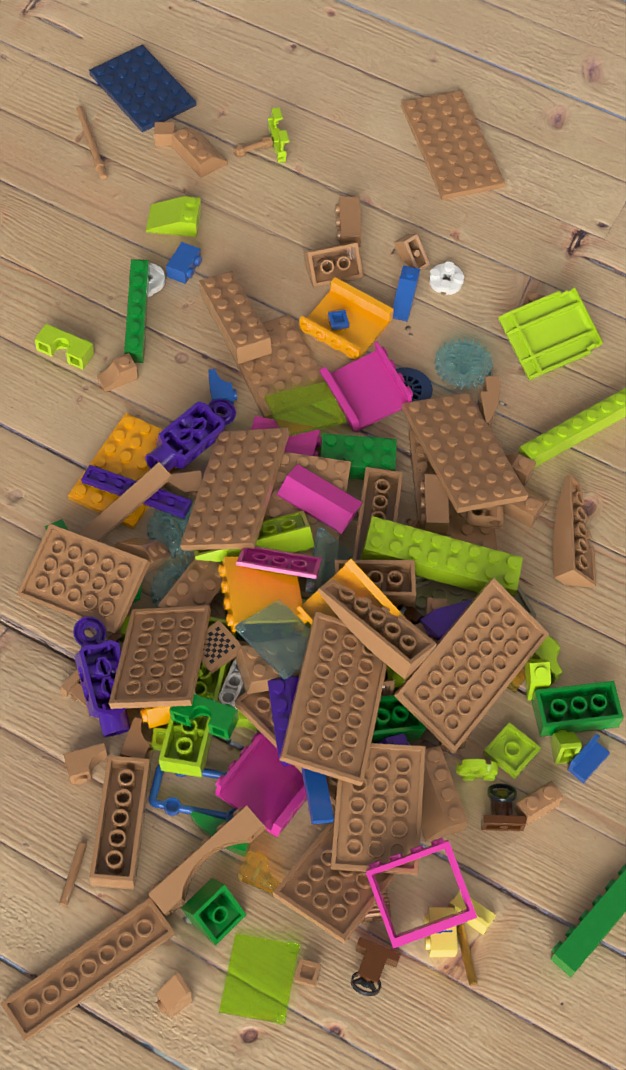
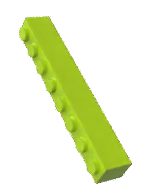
(576, 429)

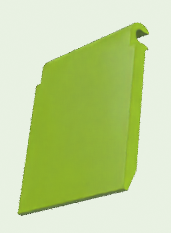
(550, 332)

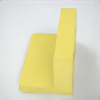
(484, 916)

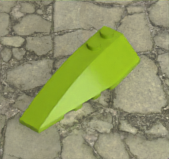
(282, 533)

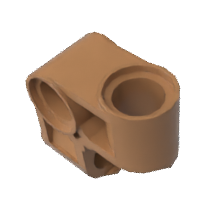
(487, 517)

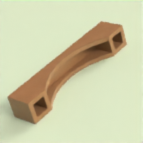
(173, 890)

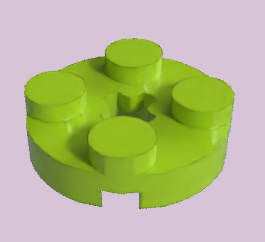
(472, 767)

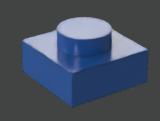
(338, 320)

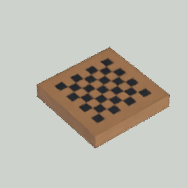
(219, 647)

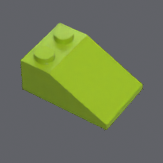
(175, 216)

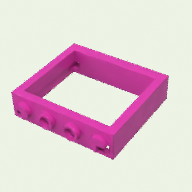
(431, 927)

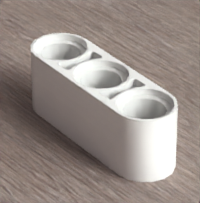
(232, 687)

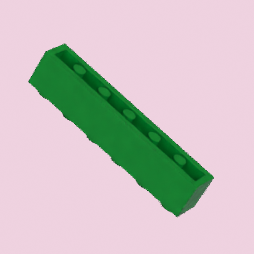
(137, 309)
(593, 926)

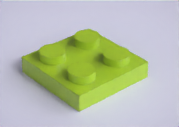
(512, 750)

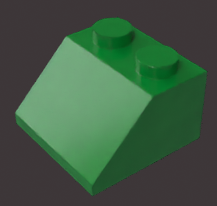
(213, 911)

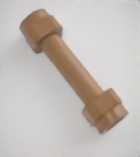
(265, 142)

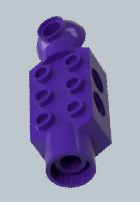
(191, 434)
(97, 670)

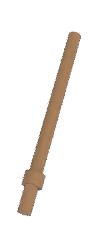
(99, 164)

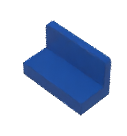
(588, 760)

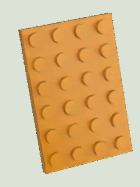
(123, 455)

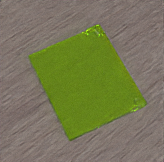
(305, 408)
(259, 979)

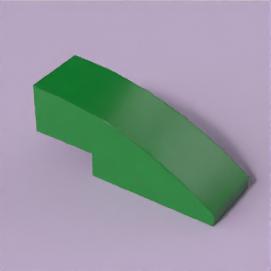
(208, 826)

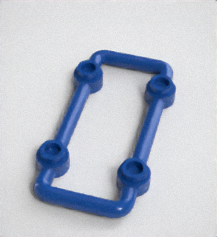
(172, 805)

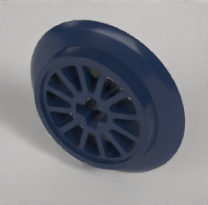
(422, 388)

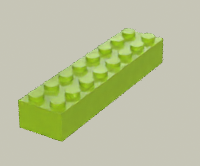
(441, 556)
(187, 747)

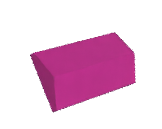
(319, 498)
(280, 562)

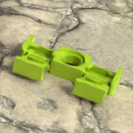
(278, 137)

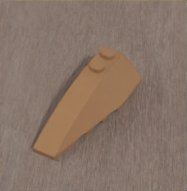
(571, 549)
(385, 635)

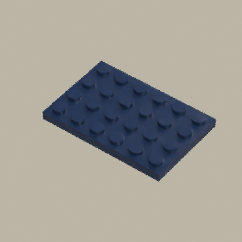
(142, 88)

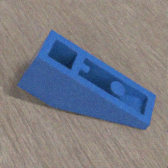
(405, 293)

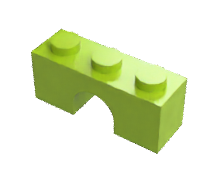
(52, 339)

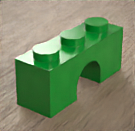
(222, 717)

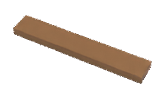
(127, 503)

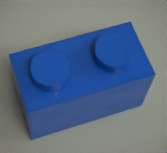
(183, 263)

